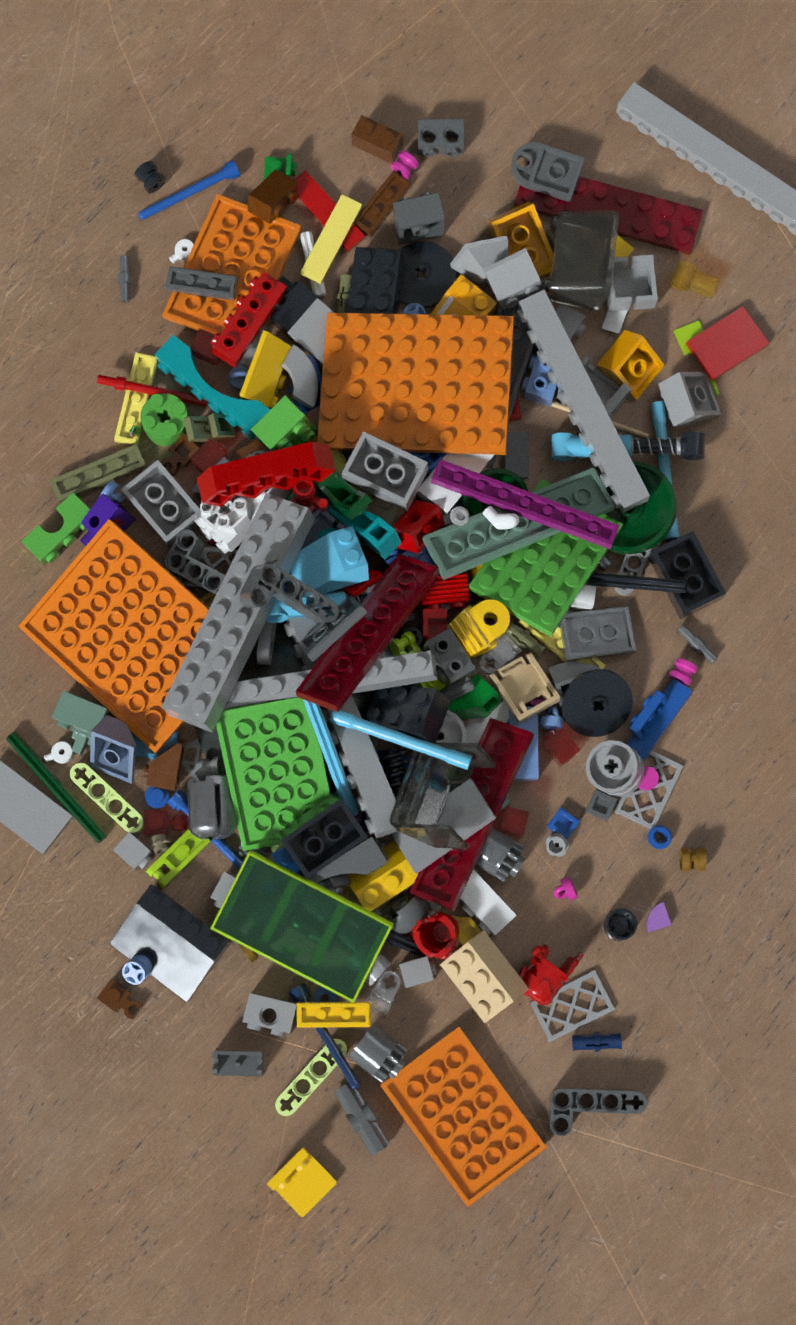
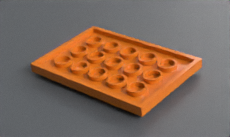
(235, 245)
(463, 1116)

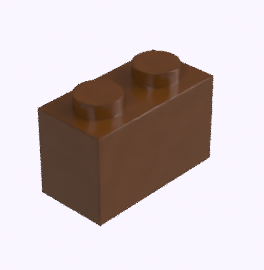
(377, 139)
(272, 196)

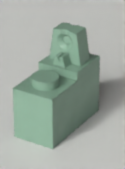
(79, 714)

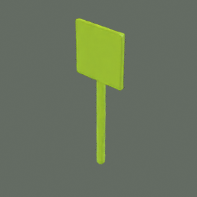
(686, 333)

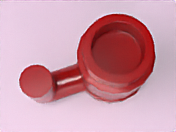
(305, 494)

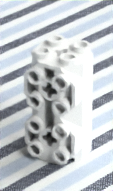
(231, 521)

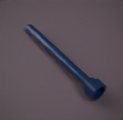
(301, 995)

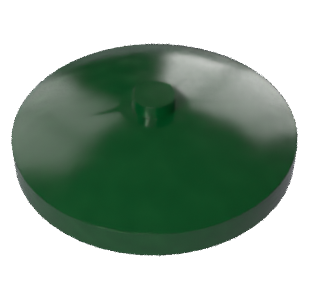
(650, 521)

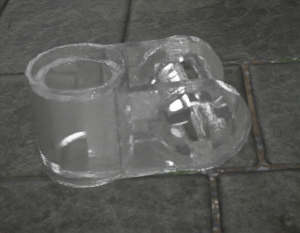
(501, 655)
(382, 996)

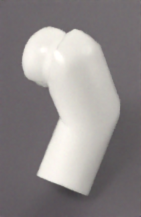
(501, 521)

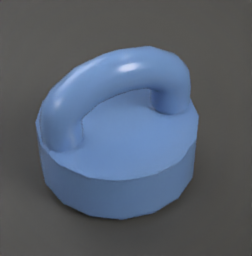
(237, 377)
(111, 490)
(551, 721)

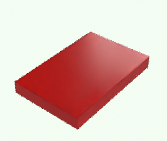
(727, 343)

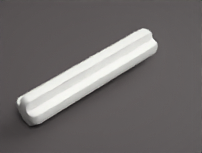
(307, 245)

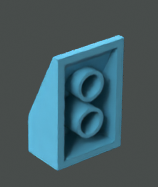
(331, 562)

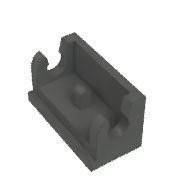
(238, 1063)

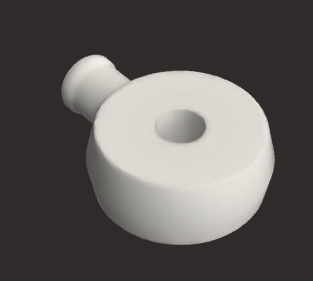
(179, 253)
(55, 753)

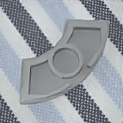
(303, 376)

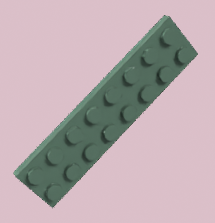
(478, 541)

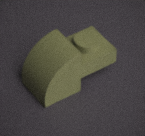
(213, 427)

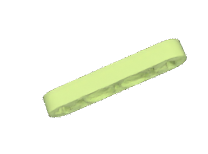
(105, 800)
(308, 1074)

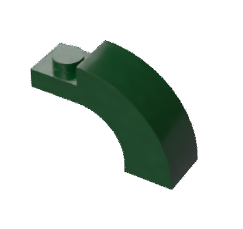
(343, 496)

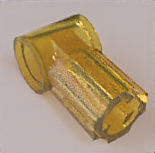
(687, 278)

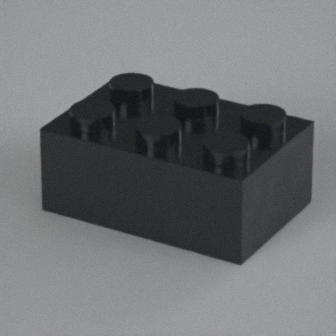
(376, 281)
(687, 561)
(409, 710)
(321, 835)

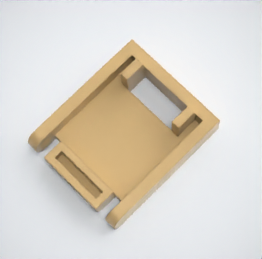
(523, 684)

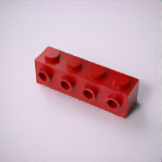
(248, 319)

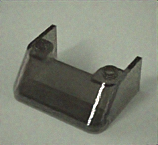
(426, 792)

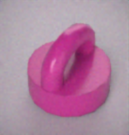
(569, 892)

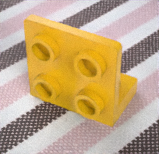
(302, 1182)

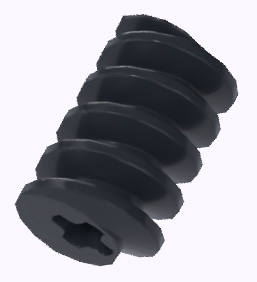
(394, 767)

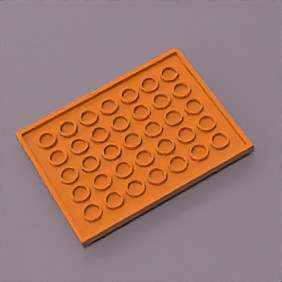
(417, 382)
(120, 630)

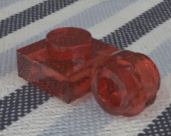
(158, 822)

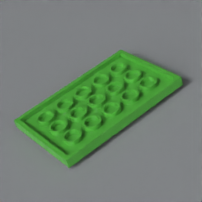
(541, 578)
(271, 767)

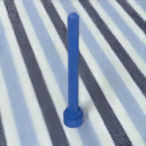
(228, 172)
(179, 802)

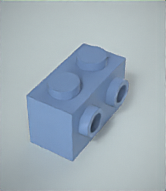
(538, 386)

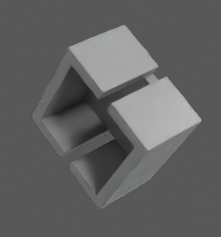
(633, 285)

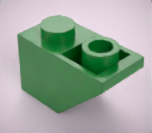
(477, 703)

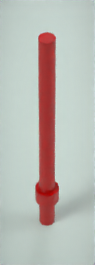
(122, 384)

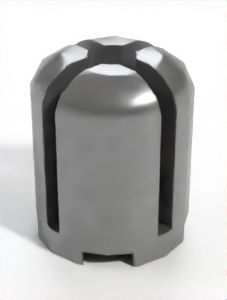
(211, 808)

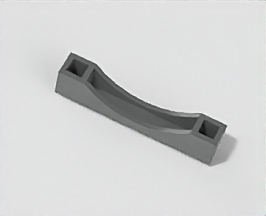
(362, 859)

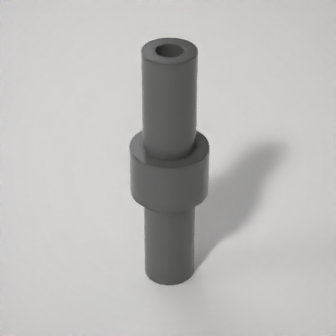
(124, 279)
(697, 643)

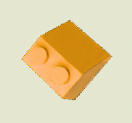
(631, 362)

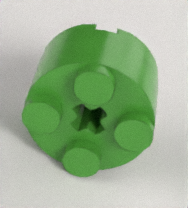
(158, 408)

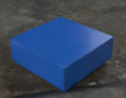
(563, 823)

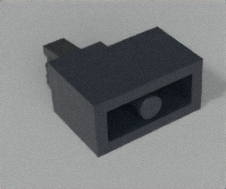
(297, 301)

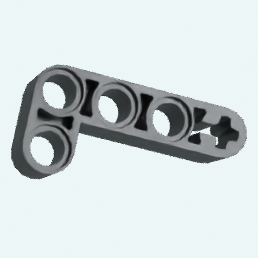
(190, 562)
(293, 597)
(597, 1105)

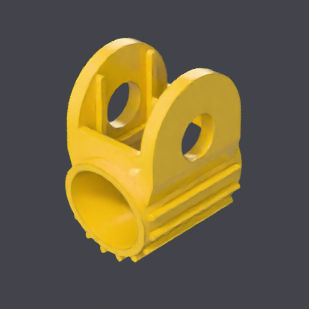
(474, 633)

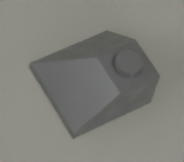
(564, 673)

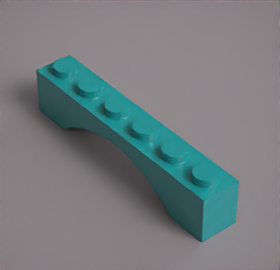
(180, 361)
(370, 530)

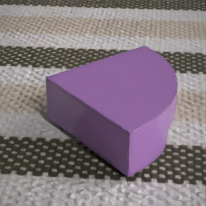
(658, 918)

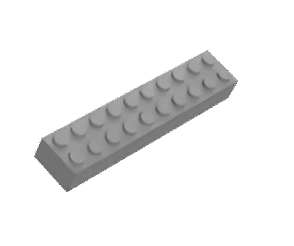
(229, 627)

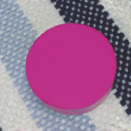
(650, 779)

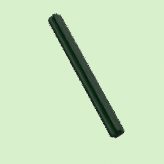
(56, 787)

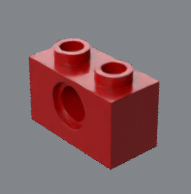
(417, 522)

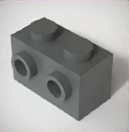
(449, 657)

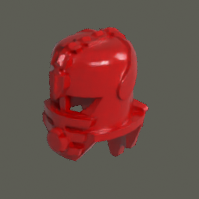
(437, 935)
(545, 977)

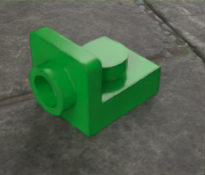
(283, 165)

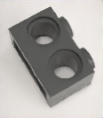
(440, 130)

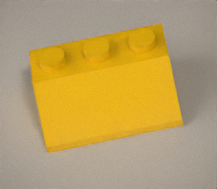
(265, 372)
(385, 883)

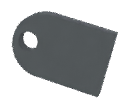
(549, 171)

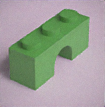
(47, 545)

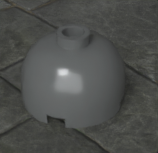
(405, 912)

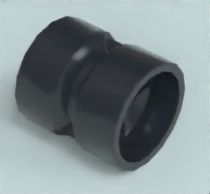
(620, 924)

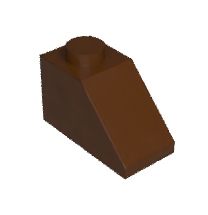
(166, 767)

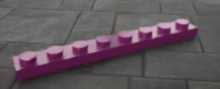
(525, 504)

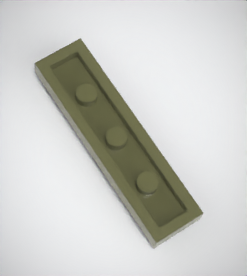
(98, 473)

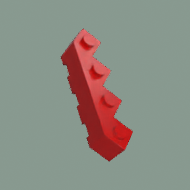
(272, 469)

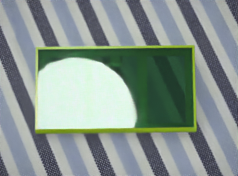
(302, 926)

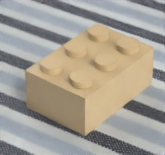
(484, 976)

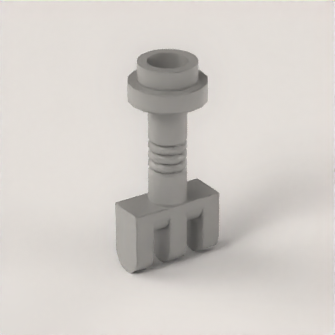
(457, 516)

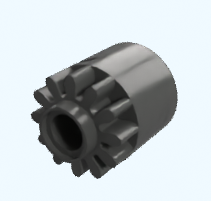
(501, 855)
(379, 1054)

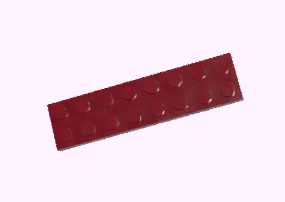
(640, 215)
(357, 650)
(448, 876)

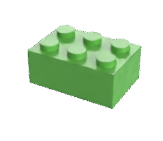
(284, 426)

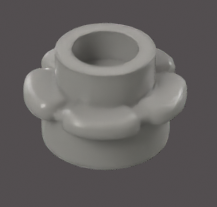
(563, 845)

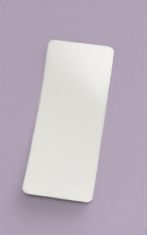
(614, 321)

